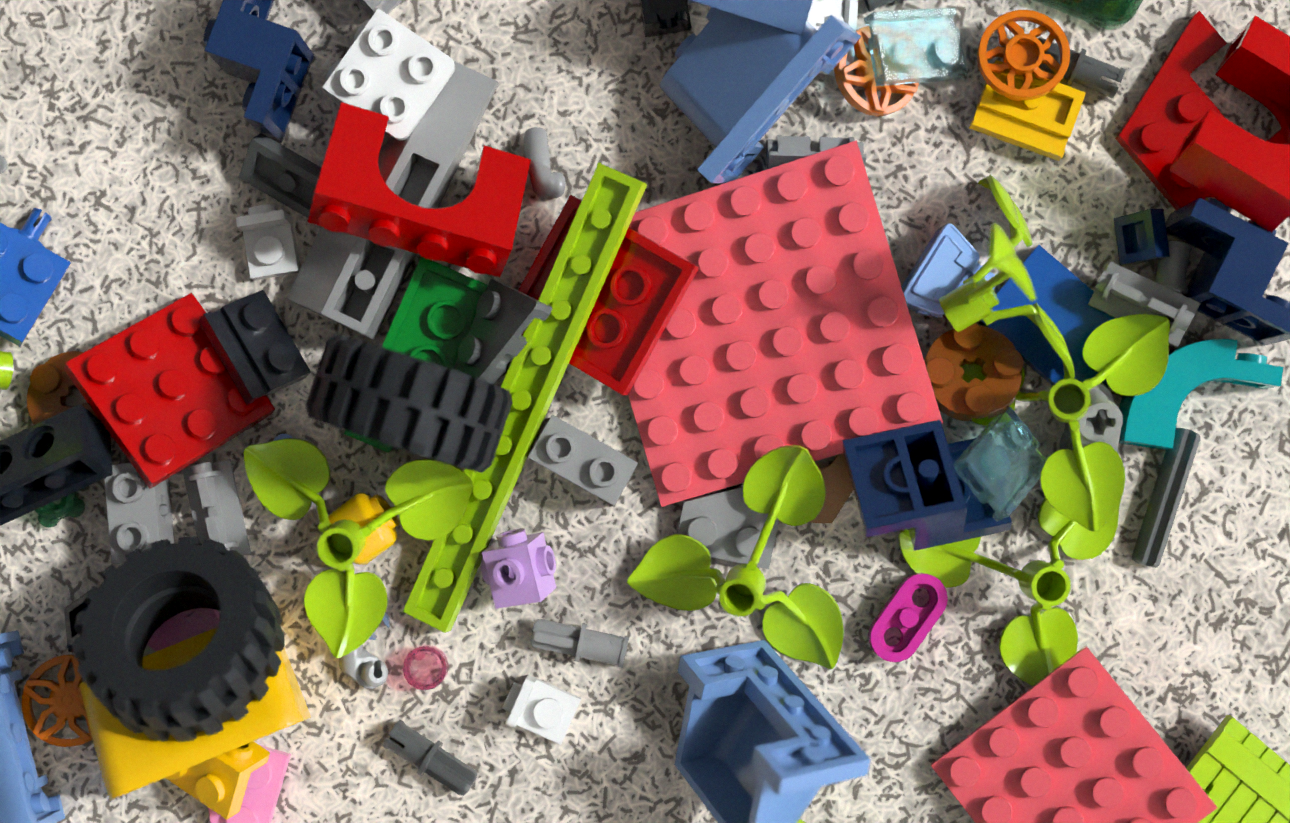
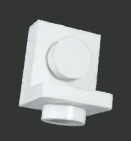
(269, 242)
(541, 708)

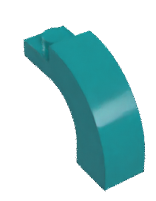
(1152, 417)

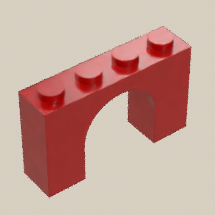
(1230, 161)
(359, 203)

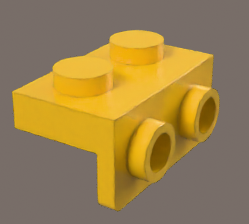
(222, 779)

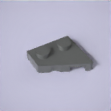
(497, 331)

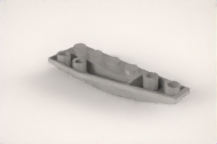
(354, 277)

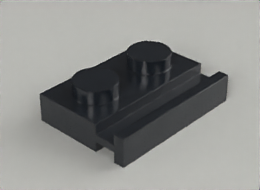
(254, 346)

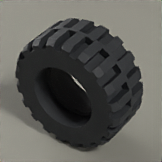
(408, 403)
(144, 596)

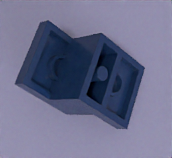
(263, 54)
(1233, 269)
(911, 483)

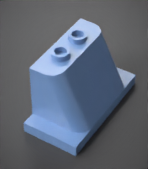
(743, 78)
(758, 737)

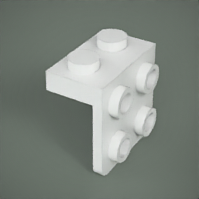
(390, 73)

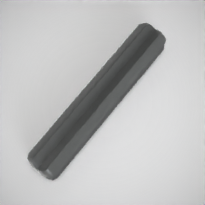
(1165, 498)

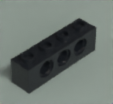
(52, 461)

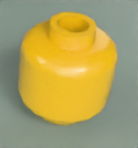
(362, 510)

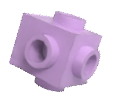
(519, 568)

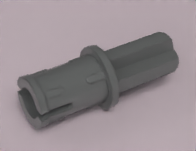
(1087, 70)
(430, 758)

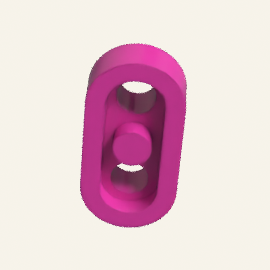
(911, 620)

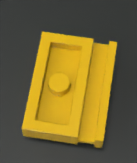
(1034, 124)

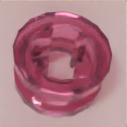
(432, 680)

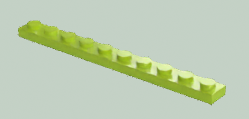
(532, 386)

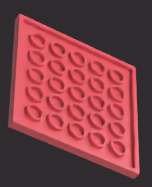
(783, 329)

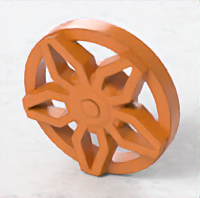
(1023, 55)
(866, 79)
(64, 703)

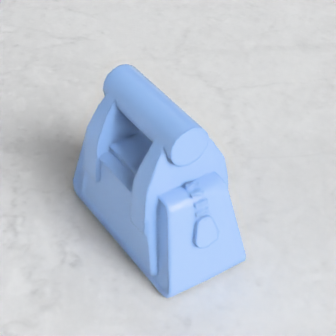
(939, 270)

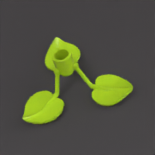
(976, 295)
(1091, 480)
(343, 604)
(799, 625)
(1047, 638)

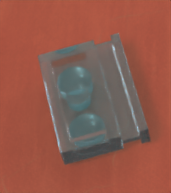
(915, 46)
(1002, 464)

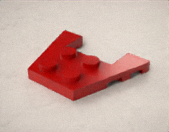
(1171, 110)

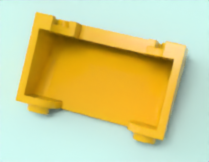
(135, 761)

